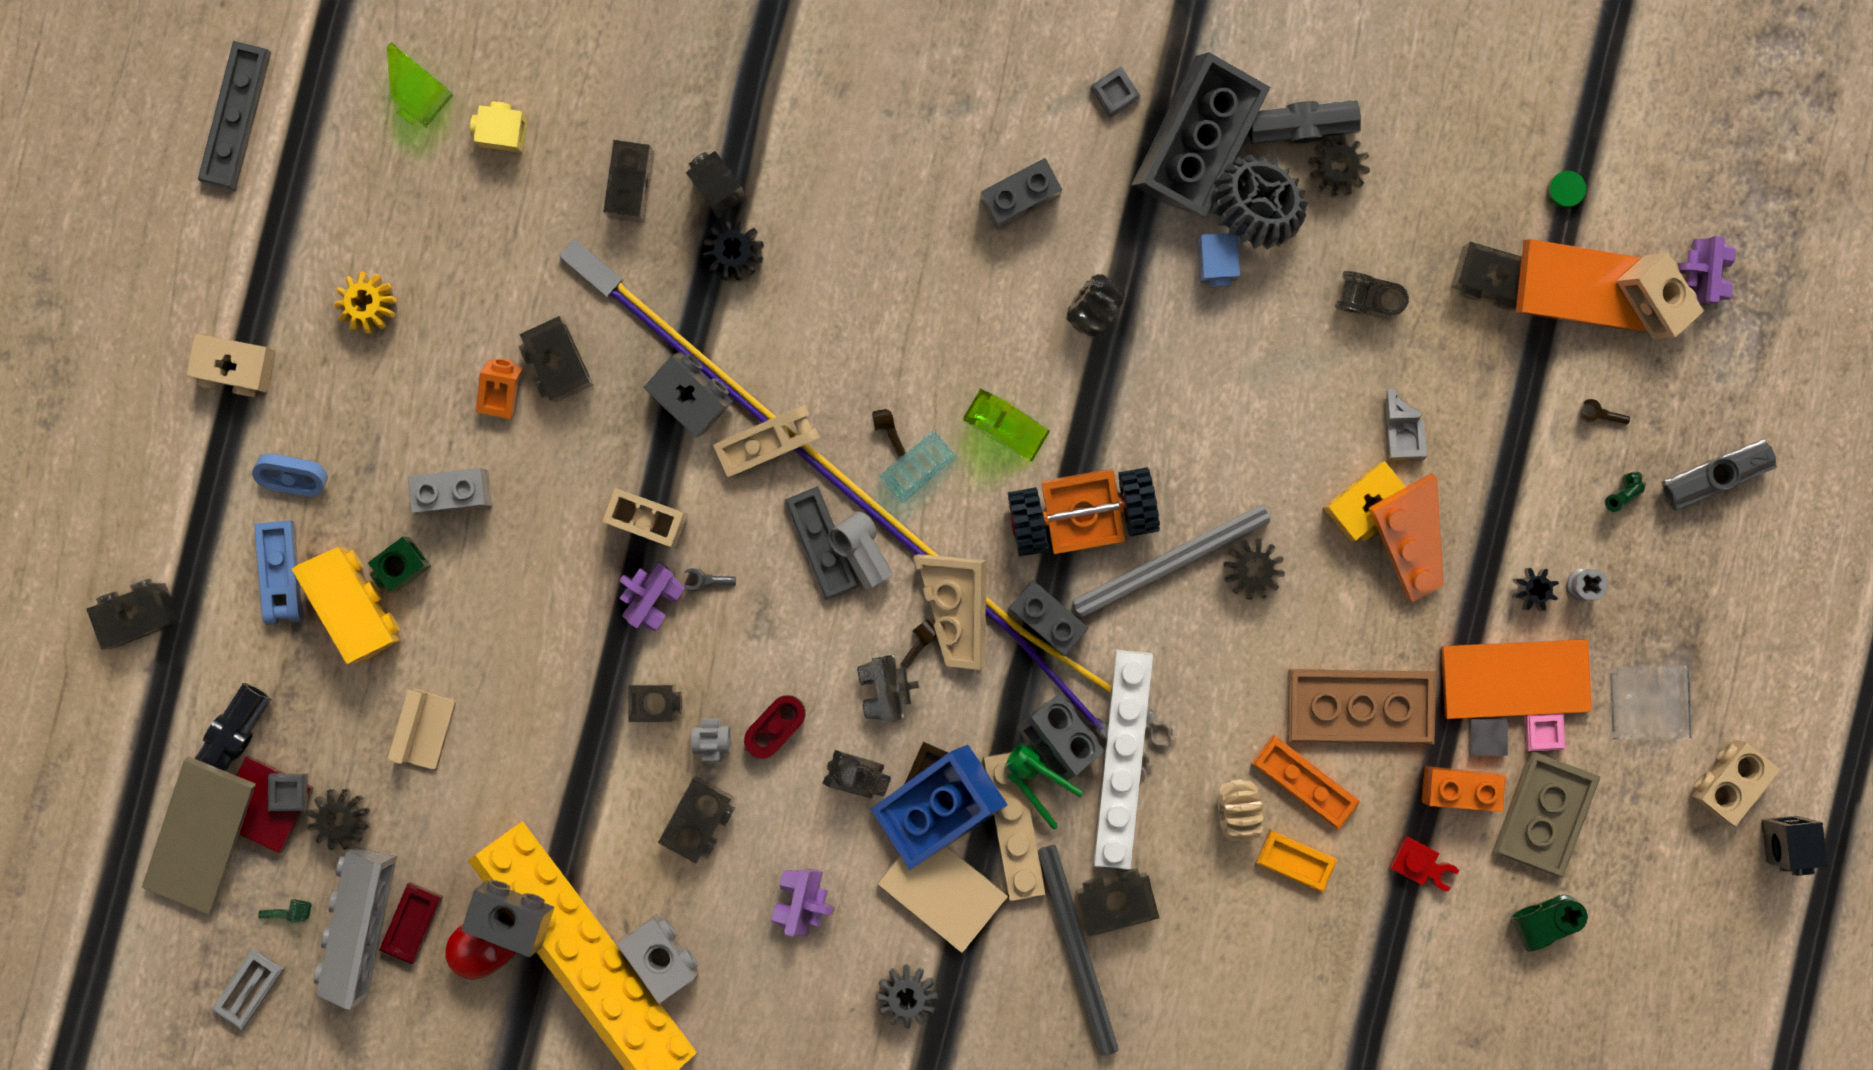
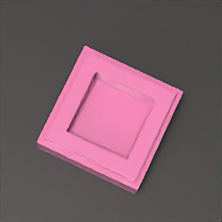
(1544, 732)

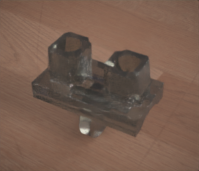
(891, 689)
(856, 775)

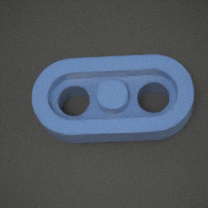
(290, 475)

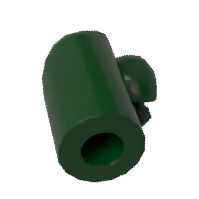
(1624, 496)

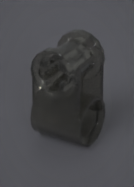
(1369, 294)

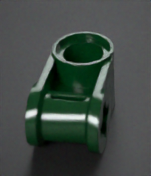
(1543, 923)

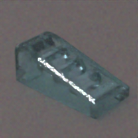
(897, 489)

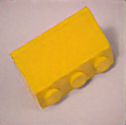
(347, 604)

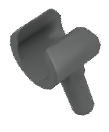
(706, 579)

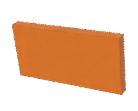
(1575, 285)
(1516, 678)

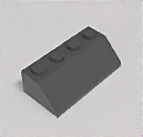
(1200, 134)

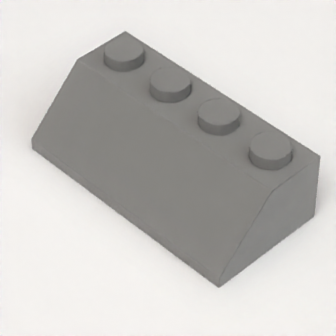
(355, 926)

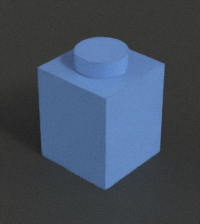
(1218, 259)

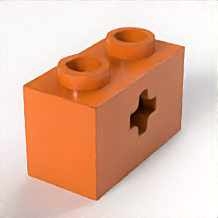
(1463, 789)

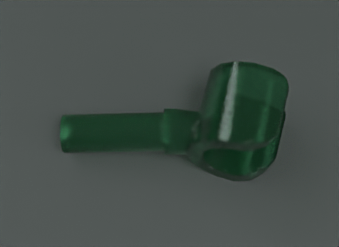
(298, 911)

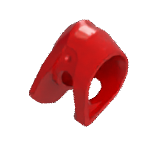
(473, 956)

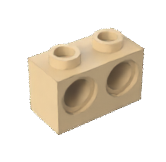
(1742, 790)

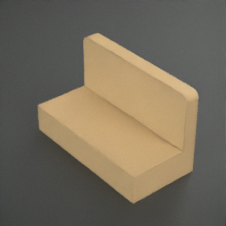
(421, 729)

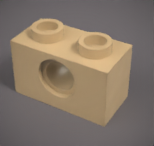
(1660, 296)

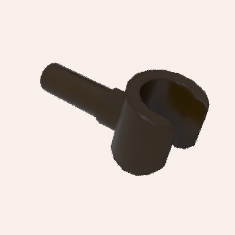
(1604, 414)
(884, 420)
(925, 633)

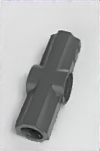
(1306, 122)
(1738, 467)

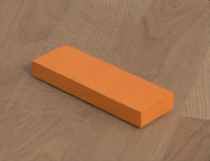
(1305, 782)

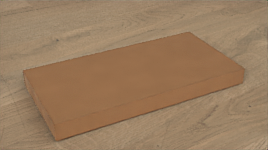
(1361, 706)

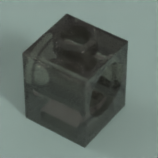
(637, 703)

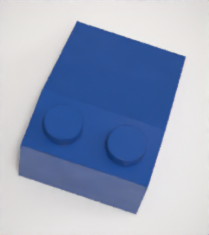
(939, 806)

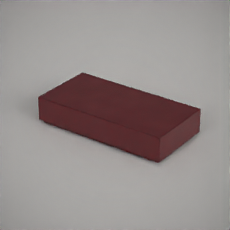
(410, 923)

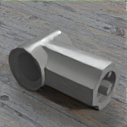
(855, 540)

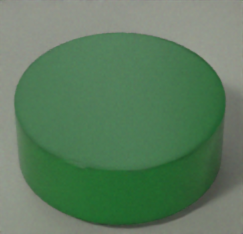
(1566, 189)

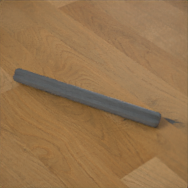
(1078, 950)

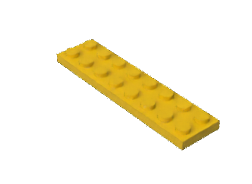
(587, 958)

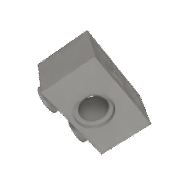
(449, 491)
(659, 979)

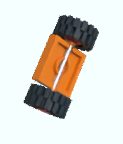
(1083, 511)

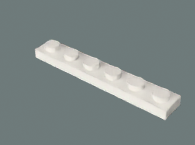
(1123, 759)

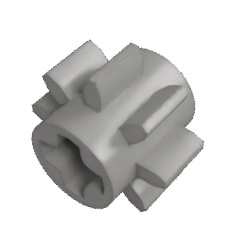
(711, 740)

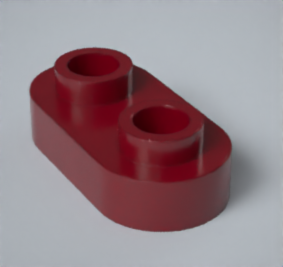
(775, 726)

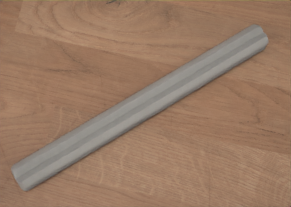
(1171, 561)

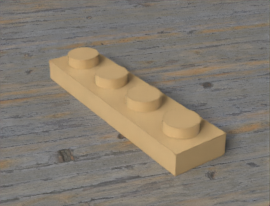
(1015, 834)

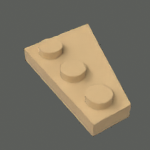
(959, 607)

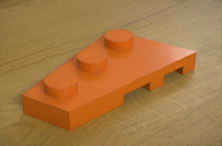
(1412, 536)

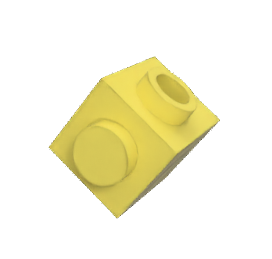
(499, 127)

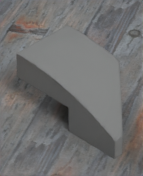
(1404, 430)

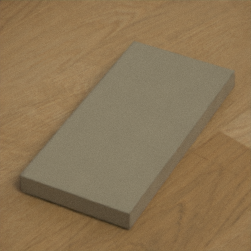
(198, 835)

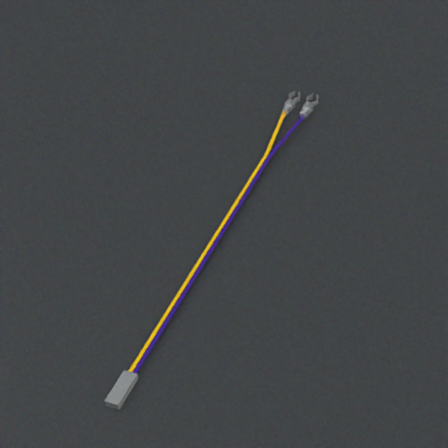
(608, 281)

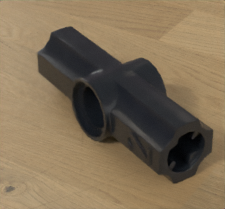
(232, 730)

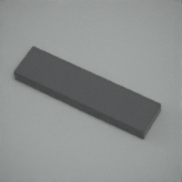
(234, 115)

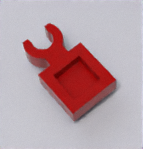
(1418, 863)

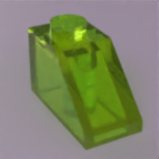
(414, 88)
(1006, 424)

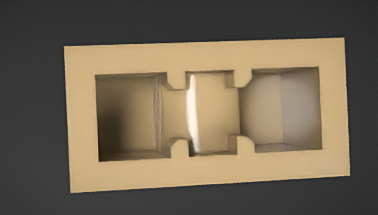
(209, 360)
(644, 517)

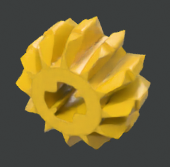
(374, 311)

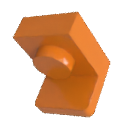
(498, 388)

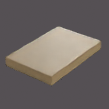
(945, 895)

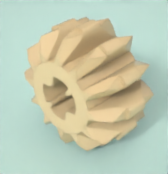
(1240, 811)

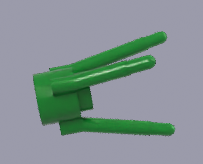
(1027, 764)

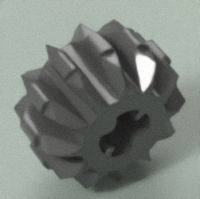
(893, 998)

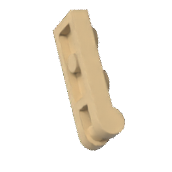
(765, 441)

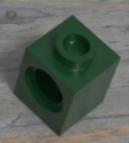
(413, 559)

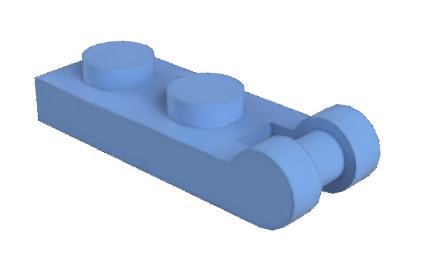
(275, 559)

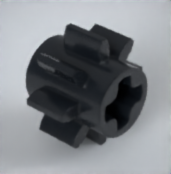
(1528, 583)

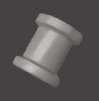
(1576, 583)

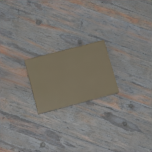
(1546, 814)

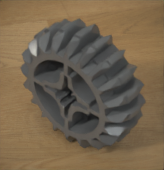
(1259, 202)

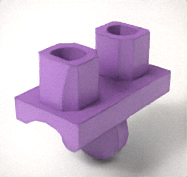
(1705, 269)
(657, 583)
(806, 905)

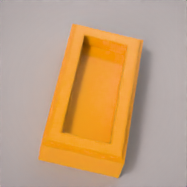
(1296, 861)

